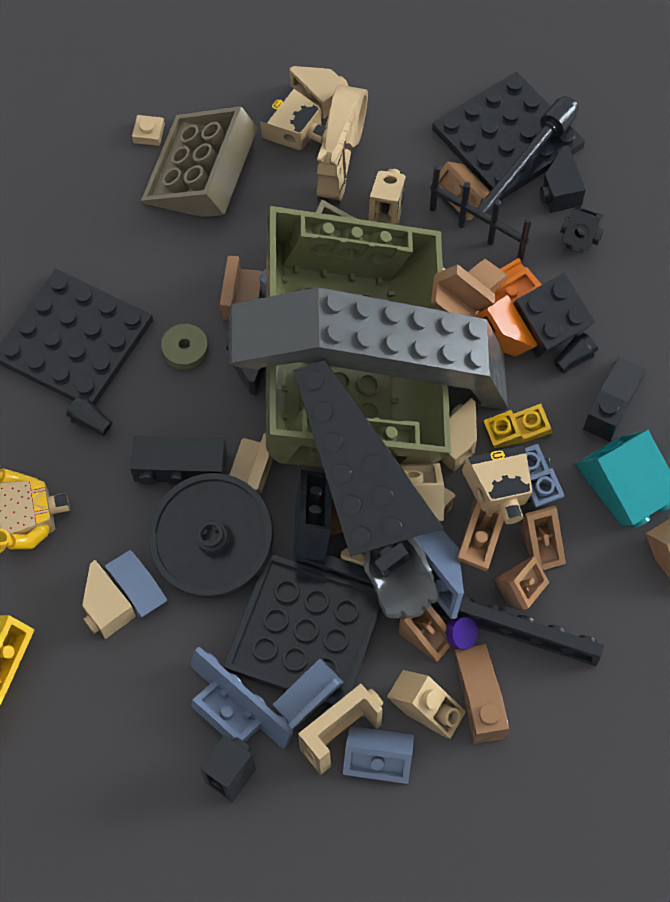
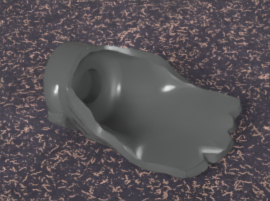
(408, 588)

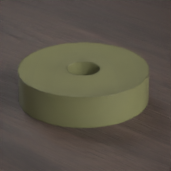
(184, 358)

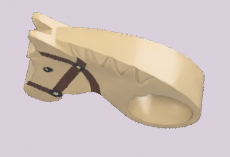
(341, 134)

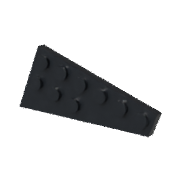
(366, 482)

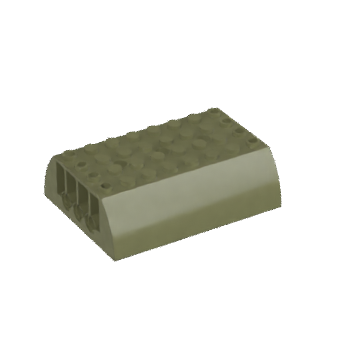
(369, 261)

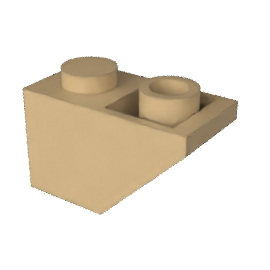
(462, 434)
(426, 703)

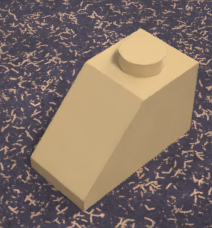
(316, 85)
(104, 603)

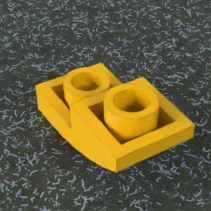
(517, 428)

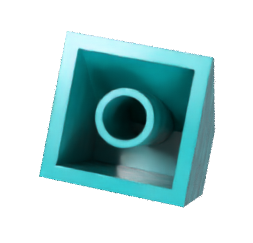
(629, 477)

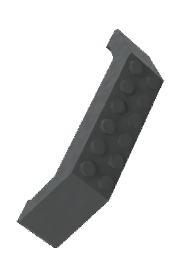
(370, 338)

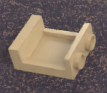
(335, 721)

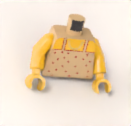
(26, 510)

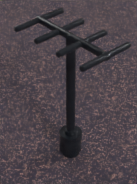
(554, 123)

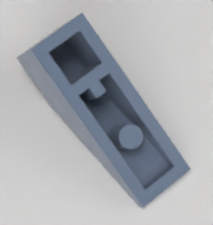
(446, 569)

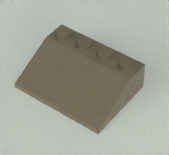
(201, 162)

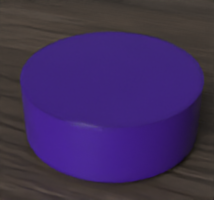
(461, 632)

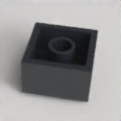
(553, 314)

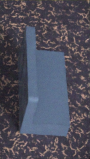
(307, 693)
(378, 754)

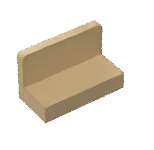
(252, 463)

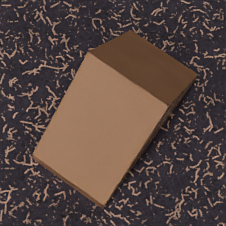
(543, 537)
(522, 584)
(426, 633)

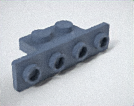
(232, 706)

